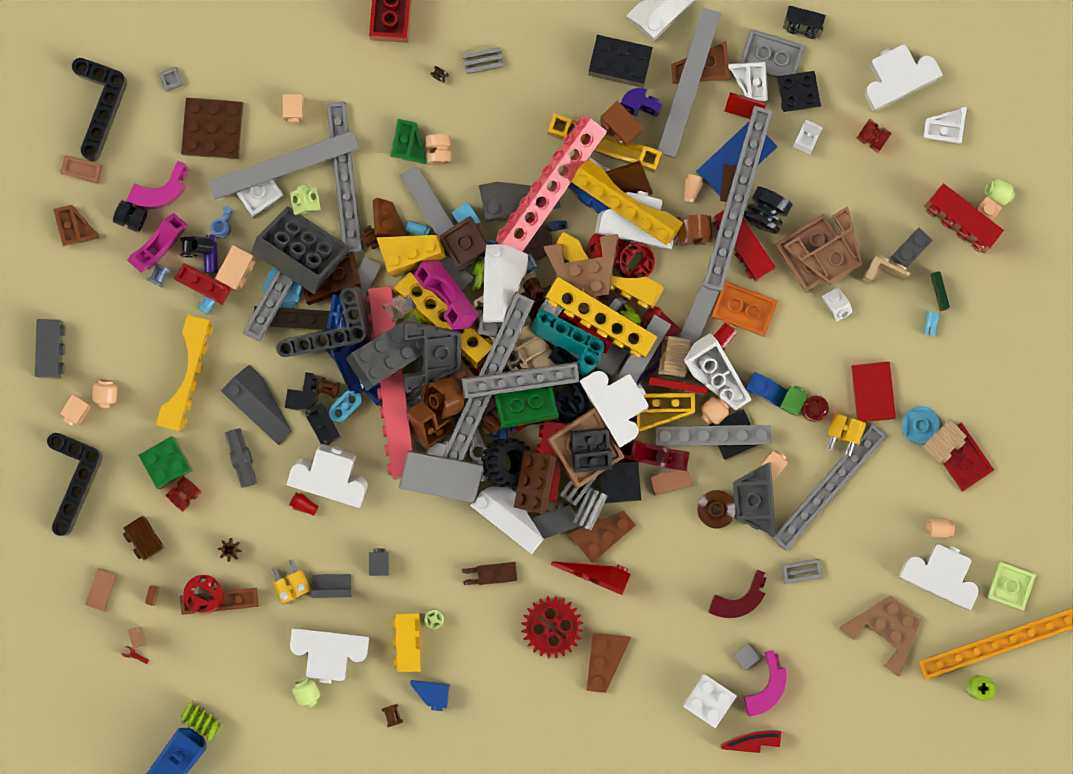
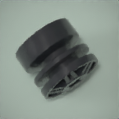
(766, 213)

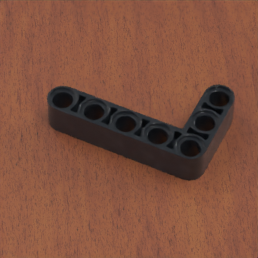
(102, 105)
(77, 481)

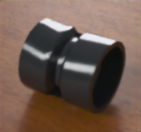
(130, 216)

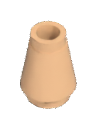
(692, 187)

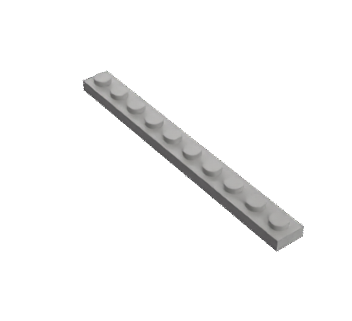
(737, 199)
(494, 364)

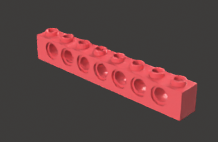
(560, 182)

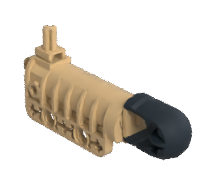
(533, 352)

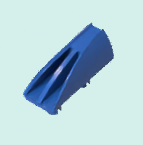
(179, 753)

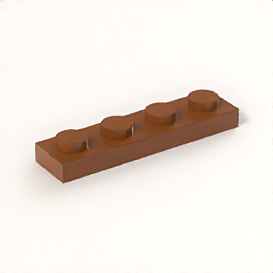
(231, 600)

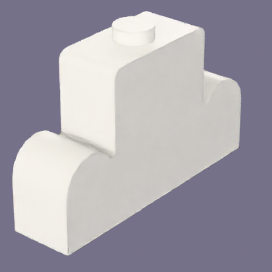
(899, 76)
(612, 223)
(616, 404)
(329, 476)
(942, 575)
(328, 652)

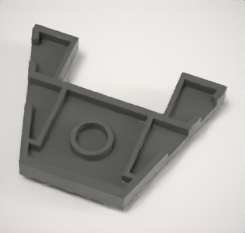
(440, 353)

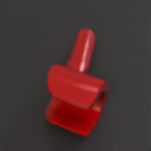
(134, 655)

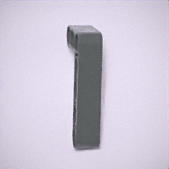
(332, 334)

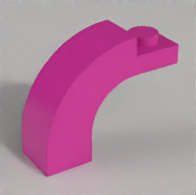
(161, 196)
(159, 243)
(772, 693)

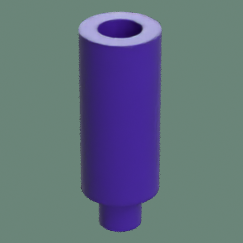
(210, 260)

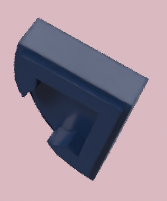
(557, 225)

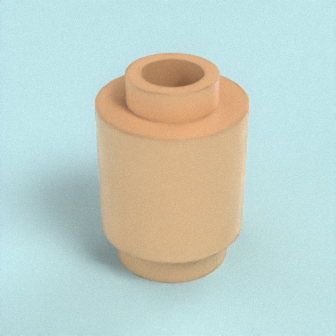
(940, 528)

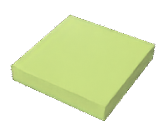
(1011, 586)

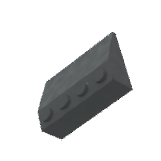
(299, 249)

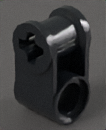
(196, 246)

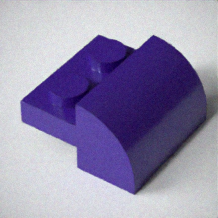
(636, 100)

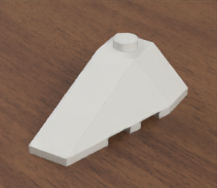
(655, 16)
(502, 275)
(712, 368)
(497, 507)

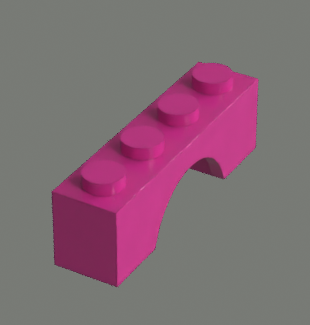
(435, 278)

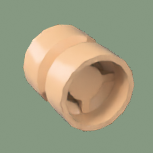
(438, 149)

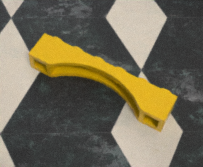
(608, 146)
(655, 222)
(641, 289)
(195, 334)

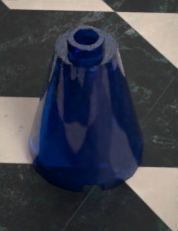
(340, 354)

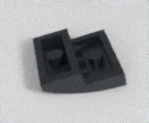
(590, 450)

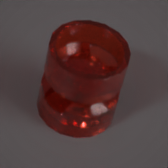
(873, 135)
(815, 408)
(188, 488)

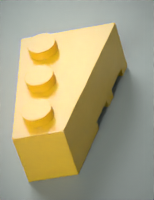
(407, 252)
(665, 409)
(407, 642)

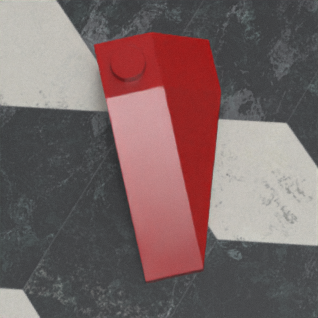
(608, 577)

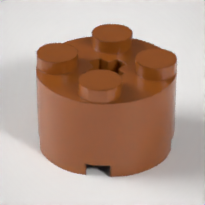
(694, 229)
(444, 397)

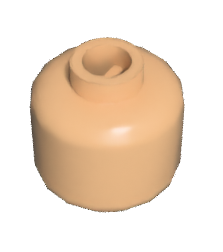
(104, 393)
(714, 410)

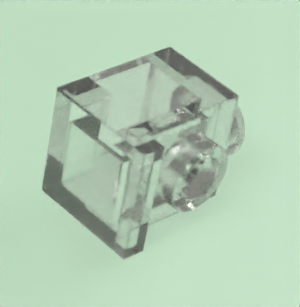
(399, 307)

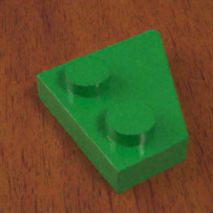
(407, 142)

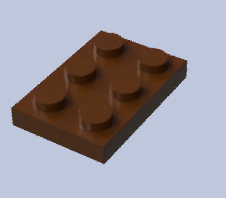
(534, 482)

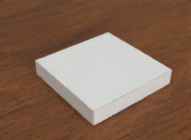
(260, 197)

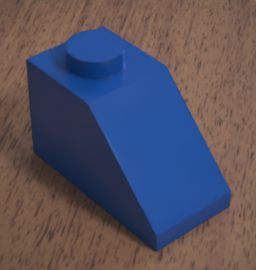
(766, 389)
(432, 693)

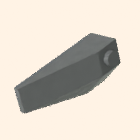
(503, 199)
(255, 399)

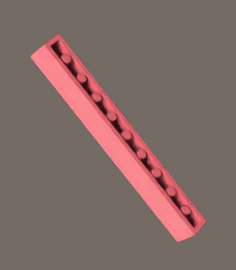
(391, 391)

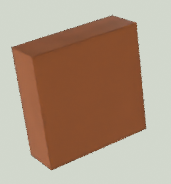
(152, 595)

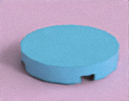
(920, 424)

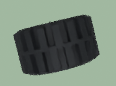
(494, 461)

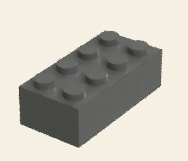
(385, 356)

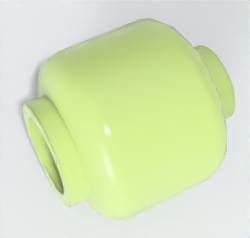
(1000, 191)
(306, 692)

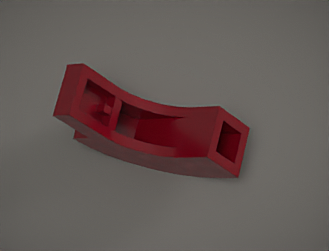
(655, 455)
(736, 608)

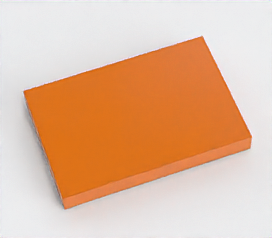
(744, 308)

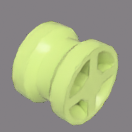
(434, 619)

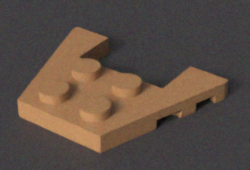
(833, 258)
(588, 275)
(893, 624)

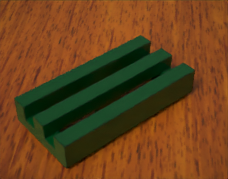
(940, 291)

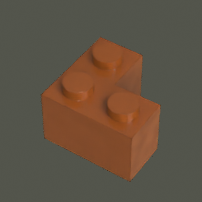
(621, 124)
(426, 427)

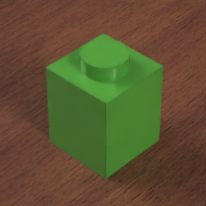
(793, 400)

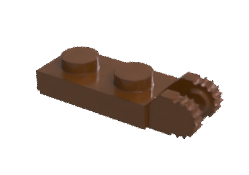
(492, 573)

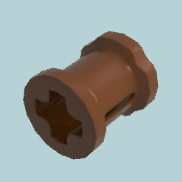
(533, 287)
(328, 387)
(392, 715)

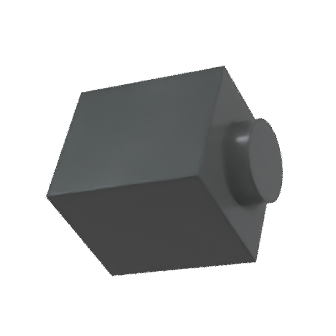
(379, 562)

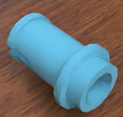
(418, 229)
(206, 305)
(931, 321)

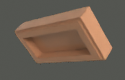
(81, 169)
(670, 481)
(101, 589)
(137, 637)

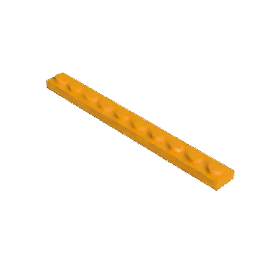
(997, 644)

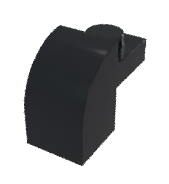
(304, 399)

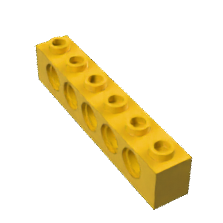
(645, 338)
(474, 355)

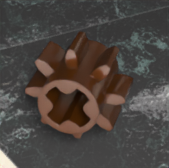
(369, 237)
(491, 423)
(229, 555)

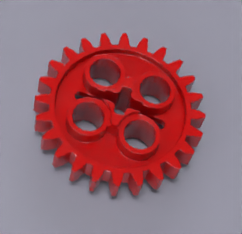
(563, 612)

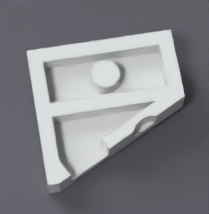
(751, 79)
(946, 127)

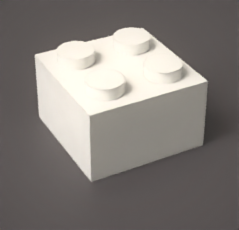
(709, 700)

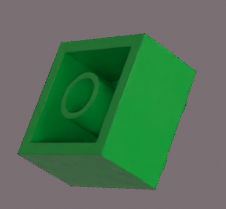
(165, 462)

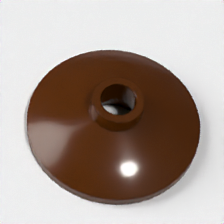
(723, 501)

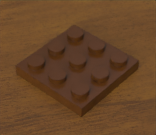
(212, 128)

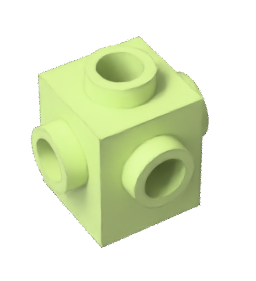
(305, 200)

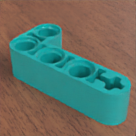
(569, 338)

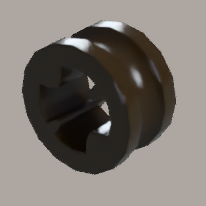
(439, 74)

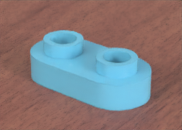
(345, 406)

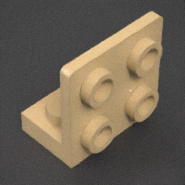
(882, 263)

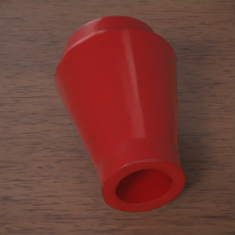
(303, 504)

